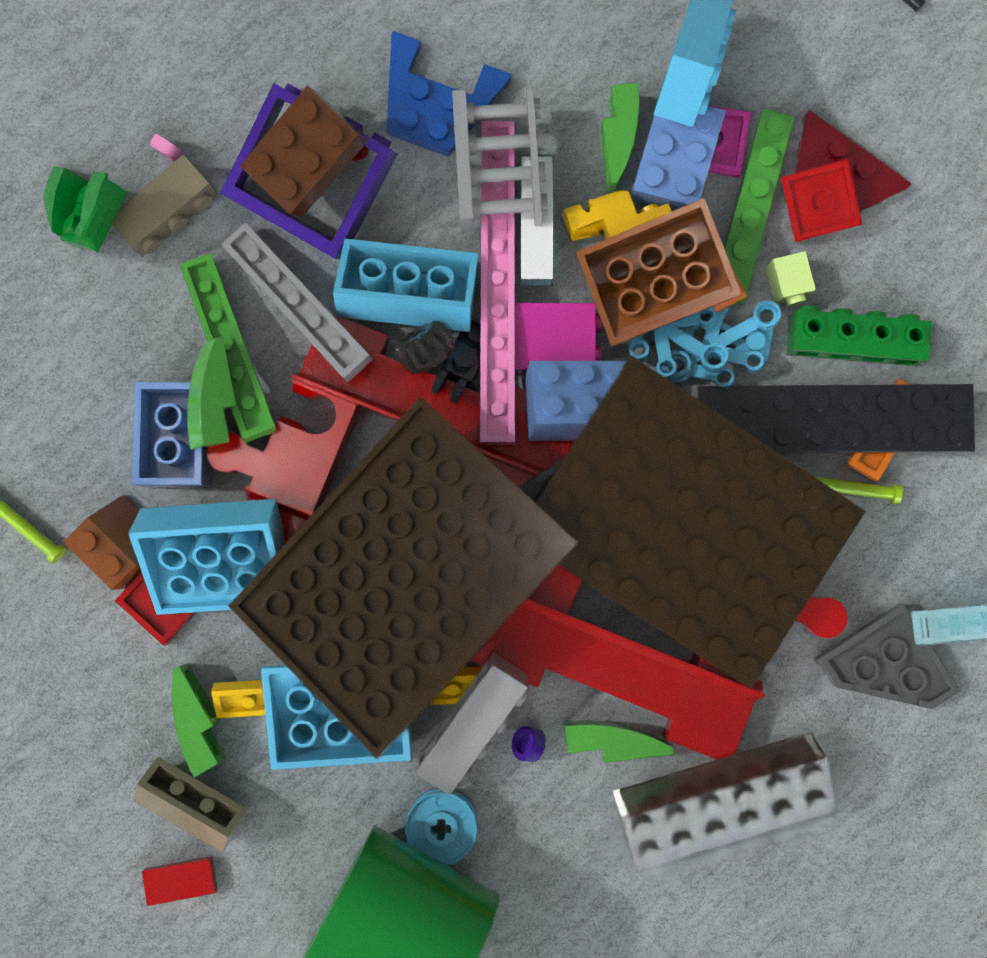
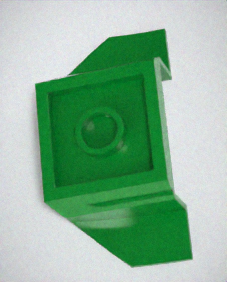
(81, 209)

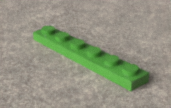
(757, 193)
(218, 320)

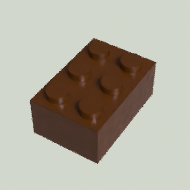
(303, 152)

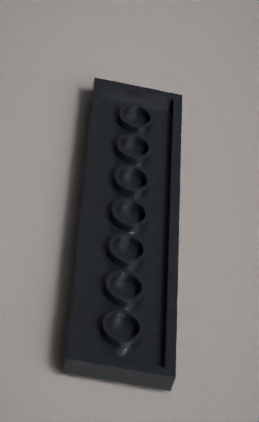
(851, 416)

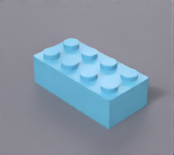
(696, 60)
(405, 284)

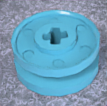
(456, 811)

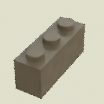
(163, 206)
(189, 804)

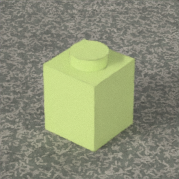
(790, 279)

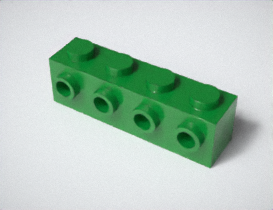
(858, 337)

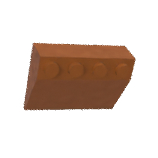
(658, 272)

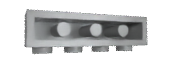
(472, 724)

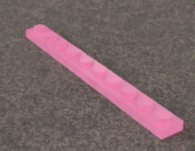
(497, 300)

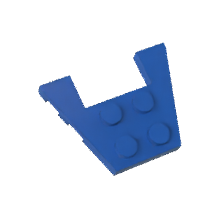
(423, 109)

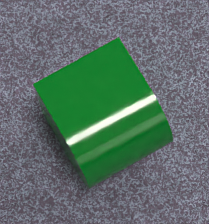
(404, 907)

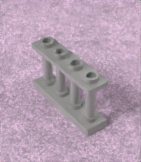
(470, 176)

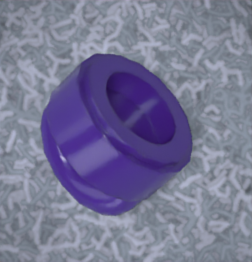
(528, 744)

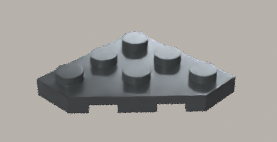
(887, 663)

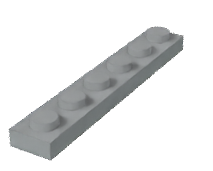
(297, 302)

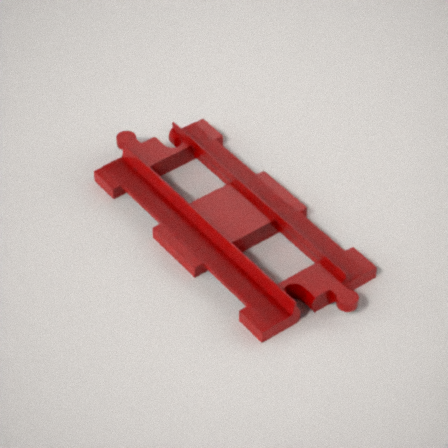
(297, 469)

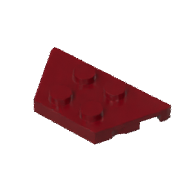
(825, 144)

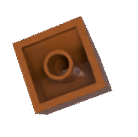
(105, 543)

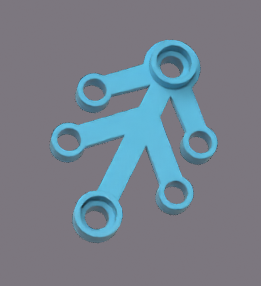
(727, 338)
(684, 340)

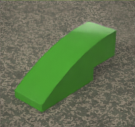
(619, 132)
(209, 396)
(193, 719)
(614, 740)

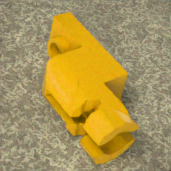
(609, 215)

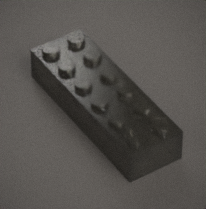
(725, 800)

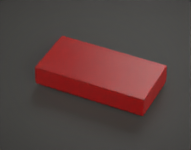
(179, 881)

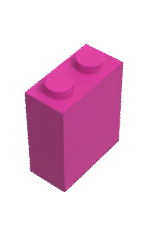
(555, 333)

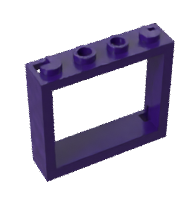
(360, 206)

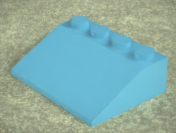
(204, 552)
(307, 733)

